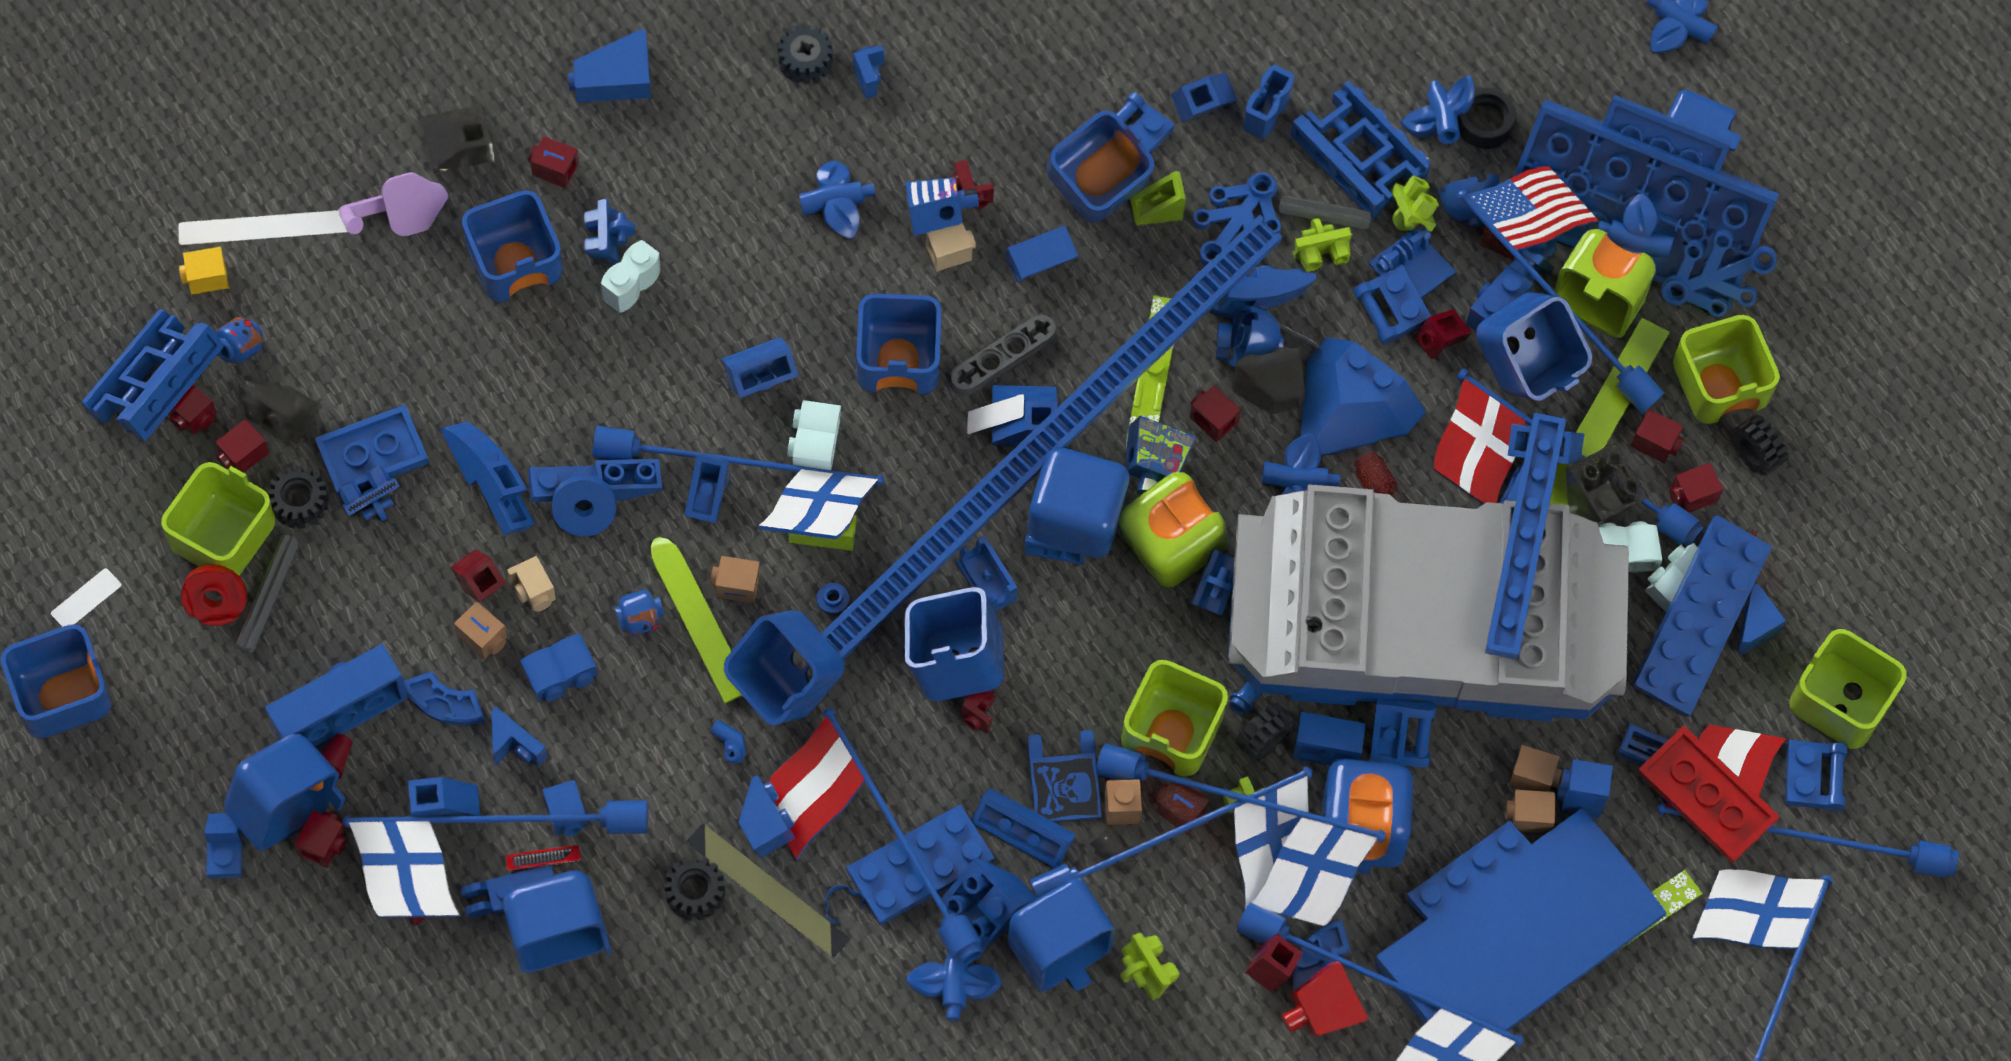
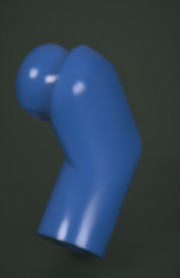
(733, 741)

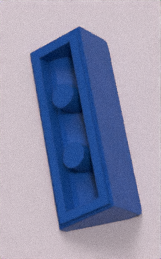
(1022, 828)

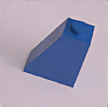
(613, 71)

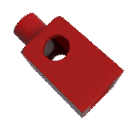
(1325, 1003)

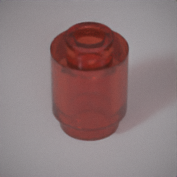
(1375, 474)

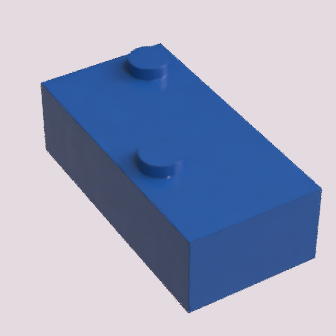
(339, 699)

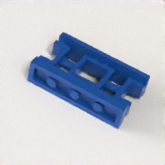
(1344, 165)
(148, 403)

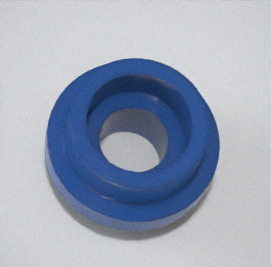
(832, 607)

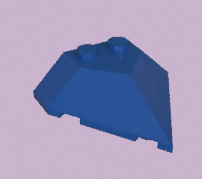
(1355, 398)

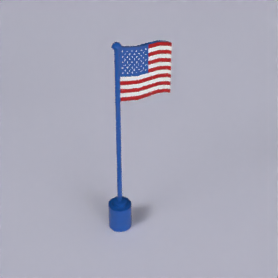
(1532, 212)

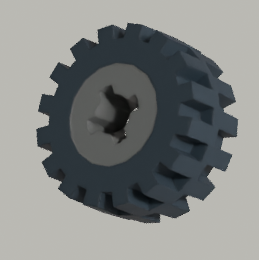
(801, 64)

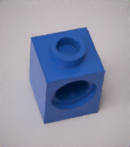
(565, 800)

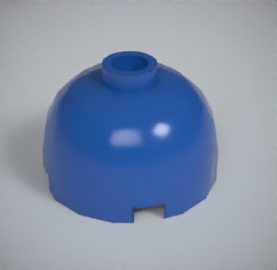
(1458, 209)
(1254, 333)

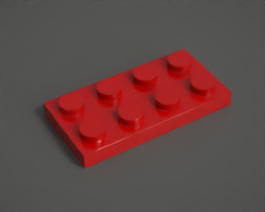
(1708, 794)

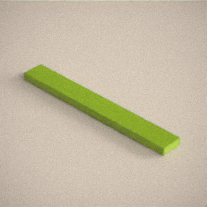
(1610, 402)

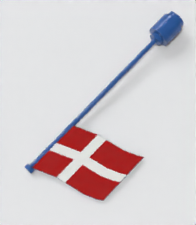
(1477, 461)

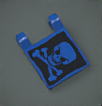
(1065, 785)

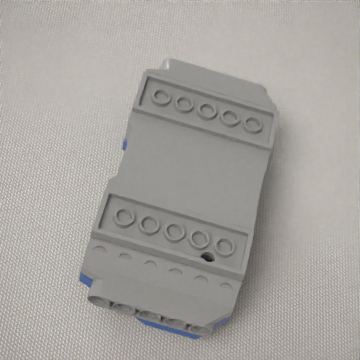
(1397, 601)

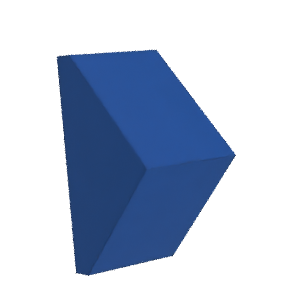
(1759, 621)

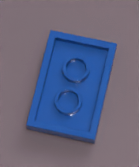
(381, 440)

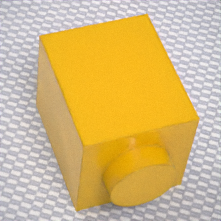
(204, 270)

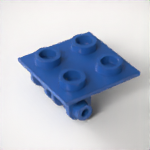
(1420, 259)

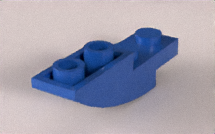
(1266, 288)
(488, 467)
(625, 477)

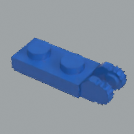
(498, 888)

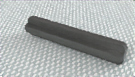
(1325, 212)

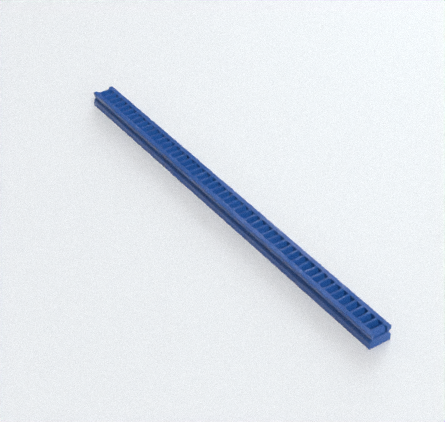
(1055, 431)

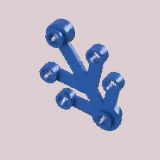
(1238, 215)
(1715, 277)

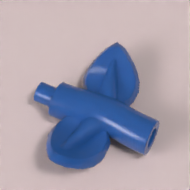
(1678, 21)
(1442, 112)
(837, 198)
(1637, 229)
(1301, 467)
(954, 983)

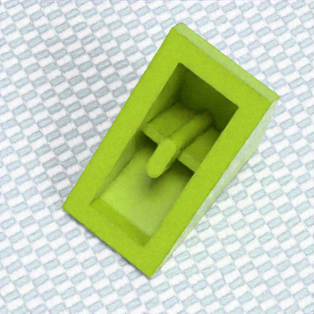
(1160, 201)

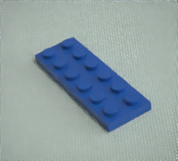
(1701, 616)

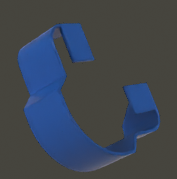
(1224, 340)
(841, 887)

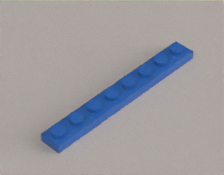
(1525, 536)

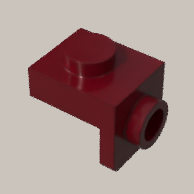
(964, 181)

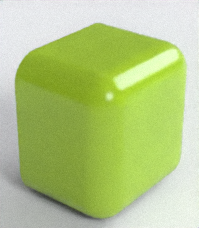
(218, 518)

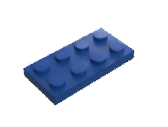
(943, 849)

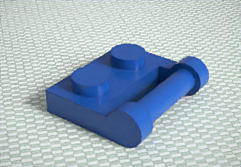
(1151, 125)
(1402, 300)
(1391, 732)
(1804, 775)

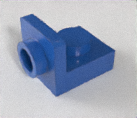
(866, 70)

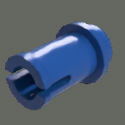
(1243, 700)

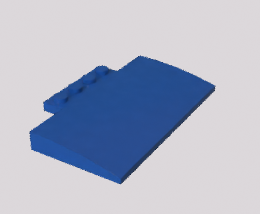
(1666, 162)
(1519, 922)

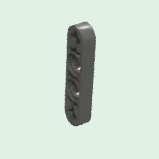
(1001, 353)

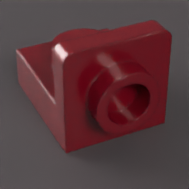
(1441, 331)
(972, 713)

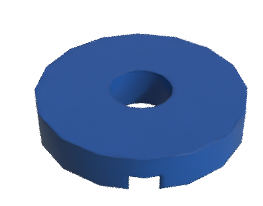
(578, 521)

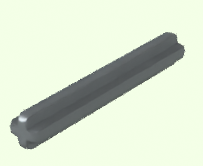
(267, 593)

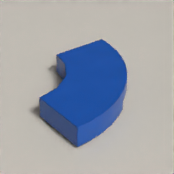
(443, 703)
(1330, 938)

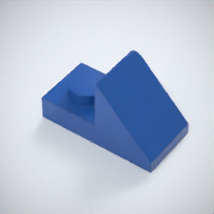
(707, 488)
(509, 734)
(223, 847)

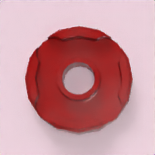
(216, 579)

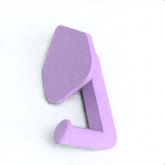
(408, 201)

